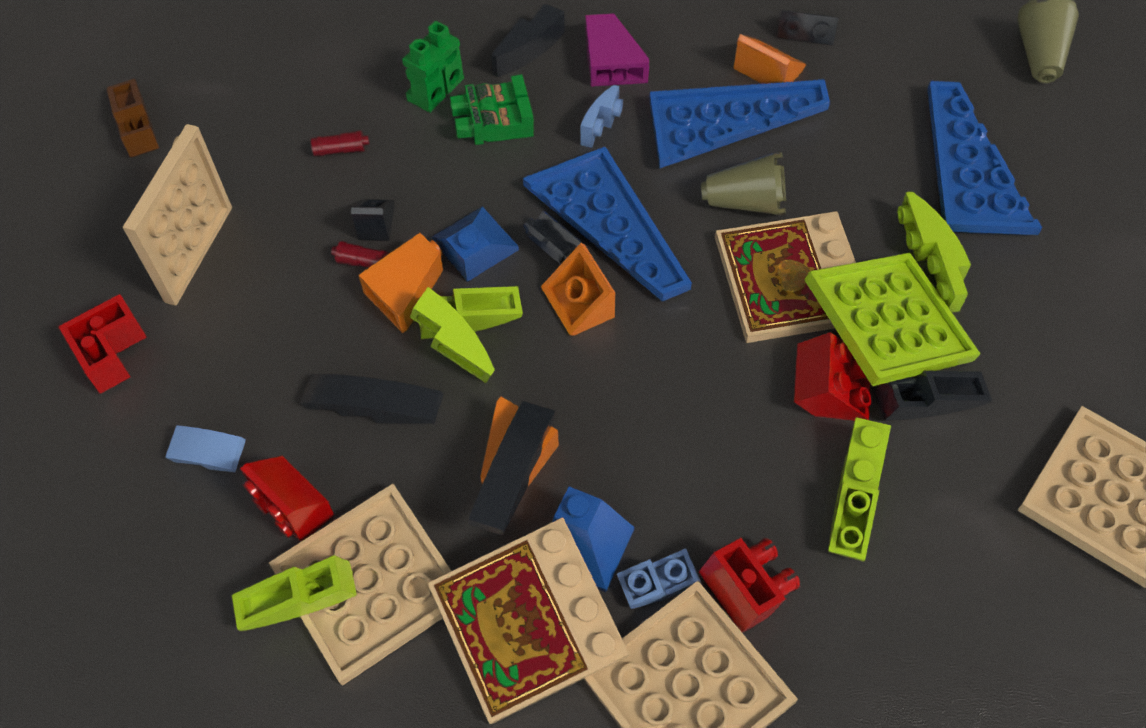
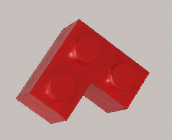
(98, 338)

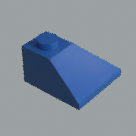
(475, 243)
(597, 532)

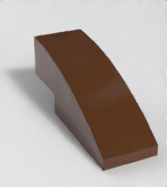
(132, 118)

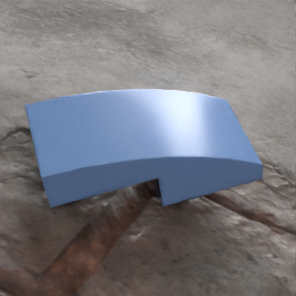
(601, 115)
(205, 448)
(658, 580)

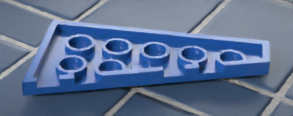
(709, 118)
(971, 174)
(606, 211)

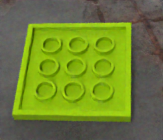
(891, 318)

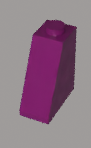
(613, 53)

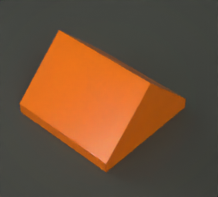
(765, 62)
(580, 292)

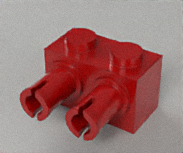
(743, 584)

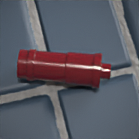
(339, 143)
(356, 254)

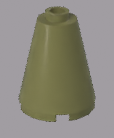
(1047, 36)
(748, 186)

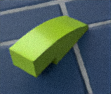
(483, 307)
(452, 334)
(294, 593)

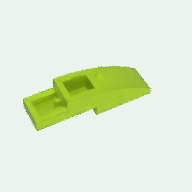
(935, 241)
(858, 489)

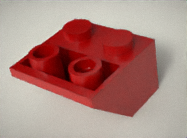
(830, 380)
(286, 496)

